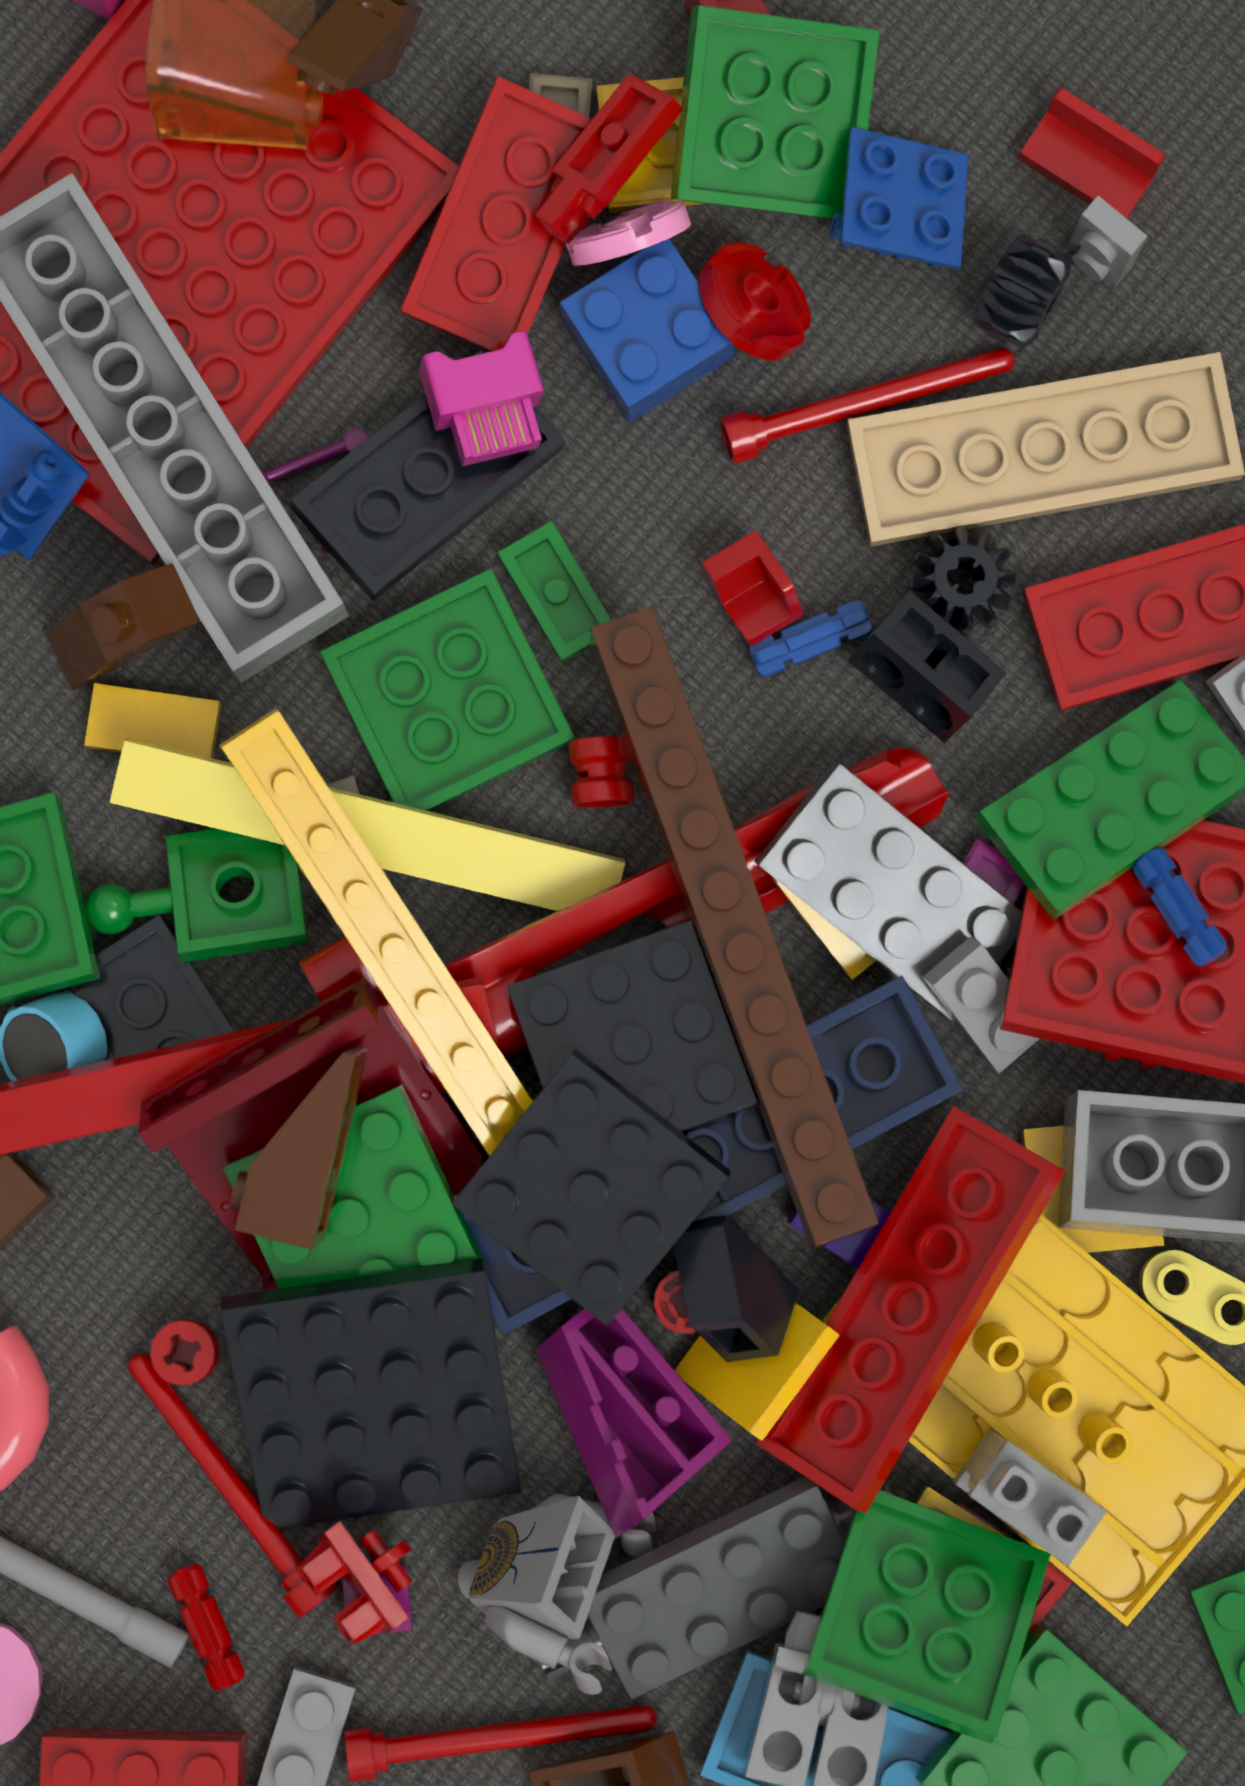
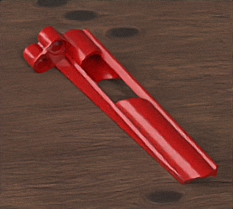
(896, 775)

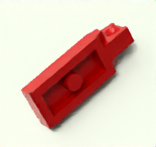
(606, 155)

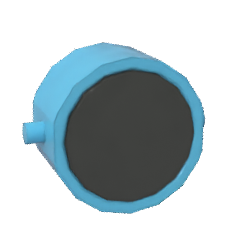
(51, 1036)

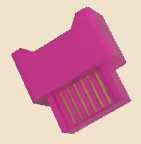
(486, 399)

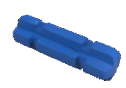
(810, 638)
(1180, 907)

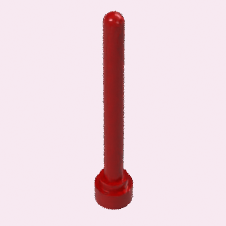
(750, 433)
(229, 1484)
(372, 1752)

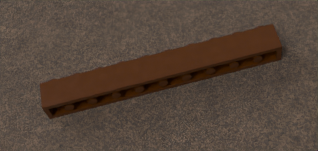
(732, 929)

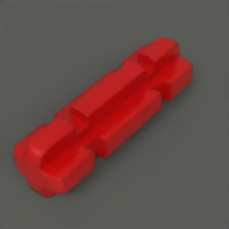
(206, 1626)

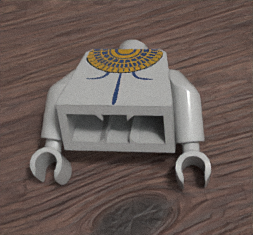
(543, 1578)

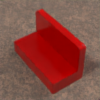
(1091, 154)

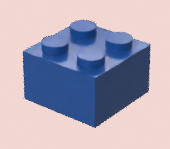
(645, 330)

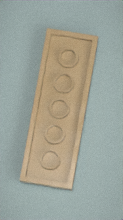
(1045, 449)

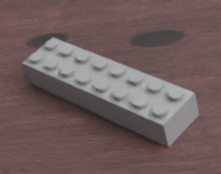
(160, 431)

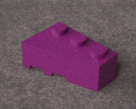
(627, 1415)

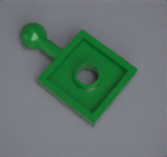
(202, 919)

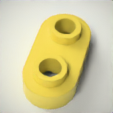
(1200, 1300)

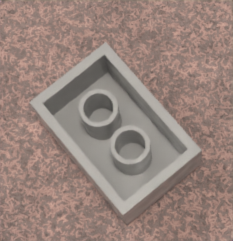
(1153, 1166)

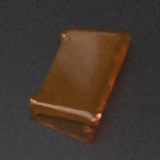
(224, 72)

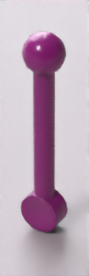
(352, 439)

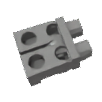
(1029, 1497)
(790, 1718)

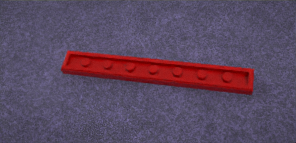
(111, 1091)

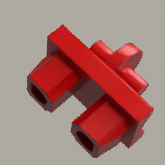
(341, 1557)

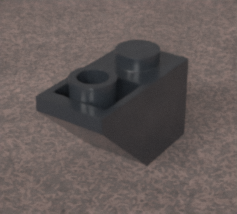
(733, 1290)

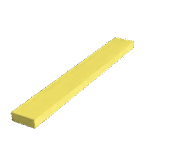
(395, 834)

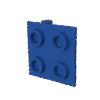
(903, 199)
(35, 482)

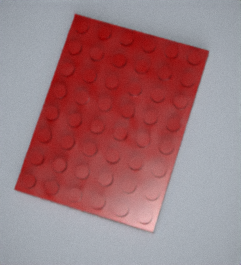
(237, 244)

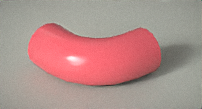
(22, 1405)

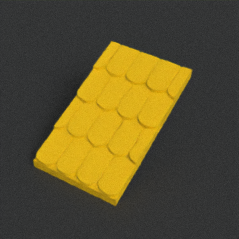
(1104, 1401)

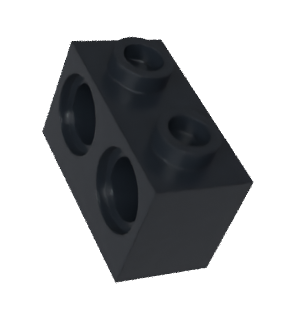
(927, 666)

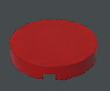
(753, 302)

